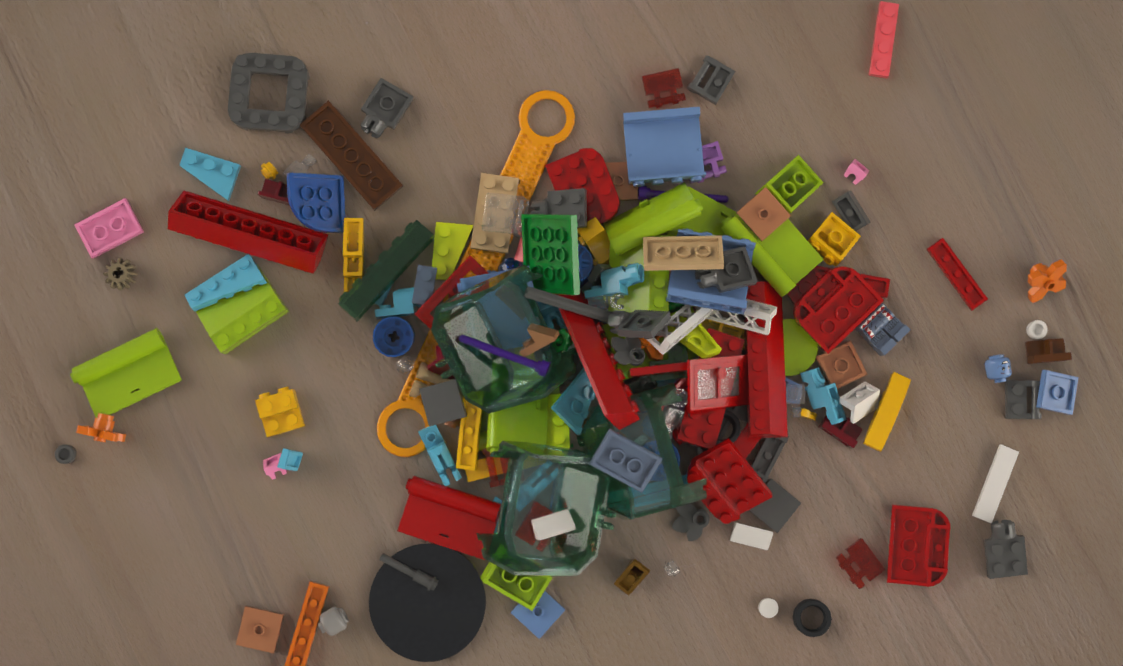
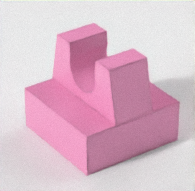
(858, 170)
(270, 466)

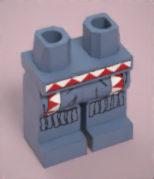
(882, 330)

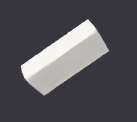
(552, 524)
(751, 536)

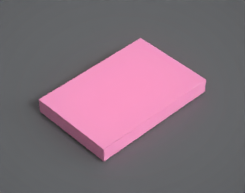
(109, 228)

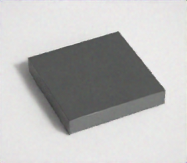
(443, 402)
(778, 509)

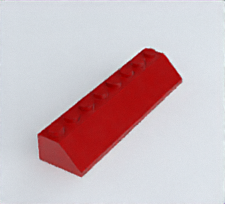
(247, 231)
(600, 366)
(766, 370)

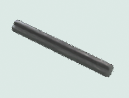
(566, 304)

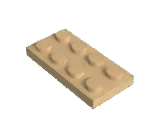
(491, 240)
(683, 253)

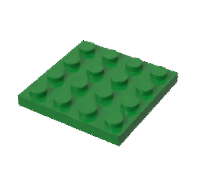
(552, 250)

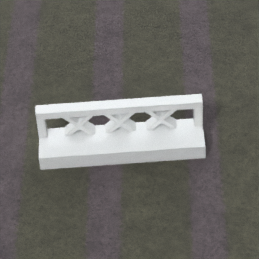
(753, 309)
(682, 329)

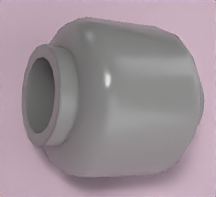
(333, 621)

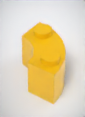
(596, 241)

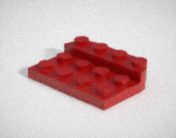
(587, 171)
(835, 306)
(731, 482)
(918, 546)

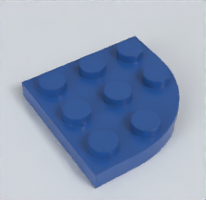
(317, 201)

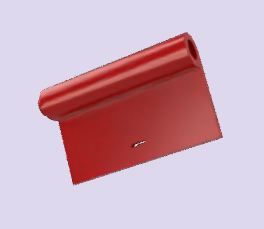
(448, 516)

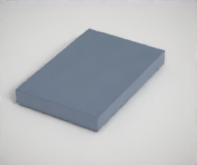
(625, 460)

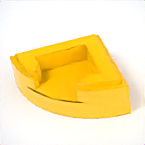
(805, 413)

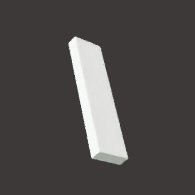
(995, 483)

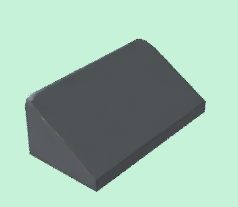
(851, 211)

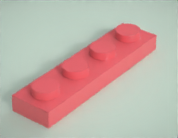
(883, 39)

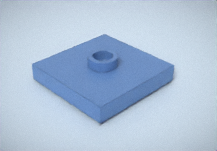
(1057, 392)
(542, 616)

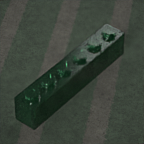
(386, 270)

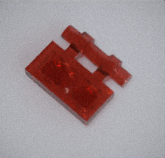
(662, 82)
(525, 531)
(864, 559)

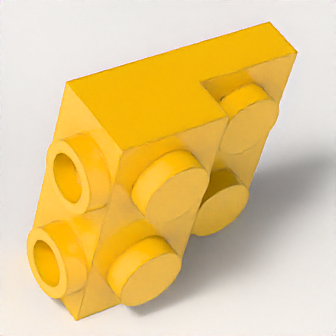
(833, 239)
(279, 411)

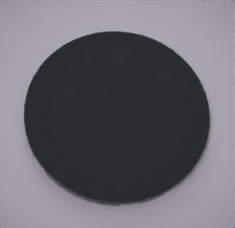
(425, 622)

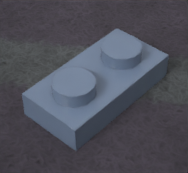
(424, 284)

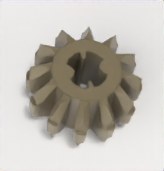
(123, 280)

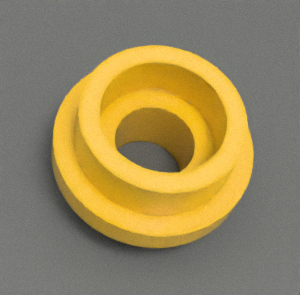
(269, 171)

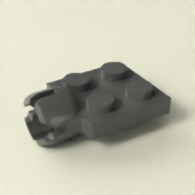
(384, 108)
(565, 203)
(735, 275)
(638, 323)
(1005, 551)

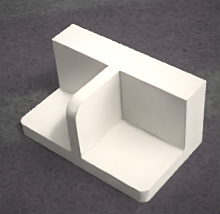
(861, 401)

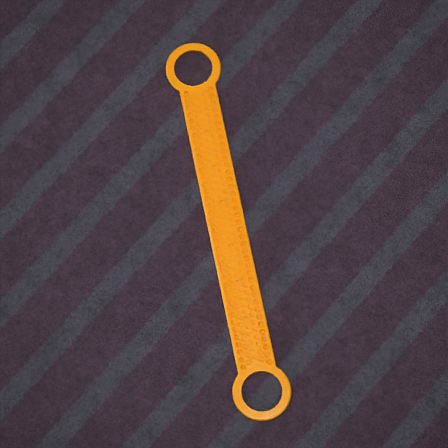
(527, 163)

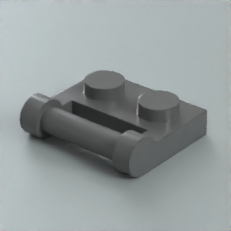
(717, 82)
(1017, 399)

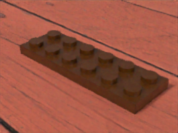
(351, 155)

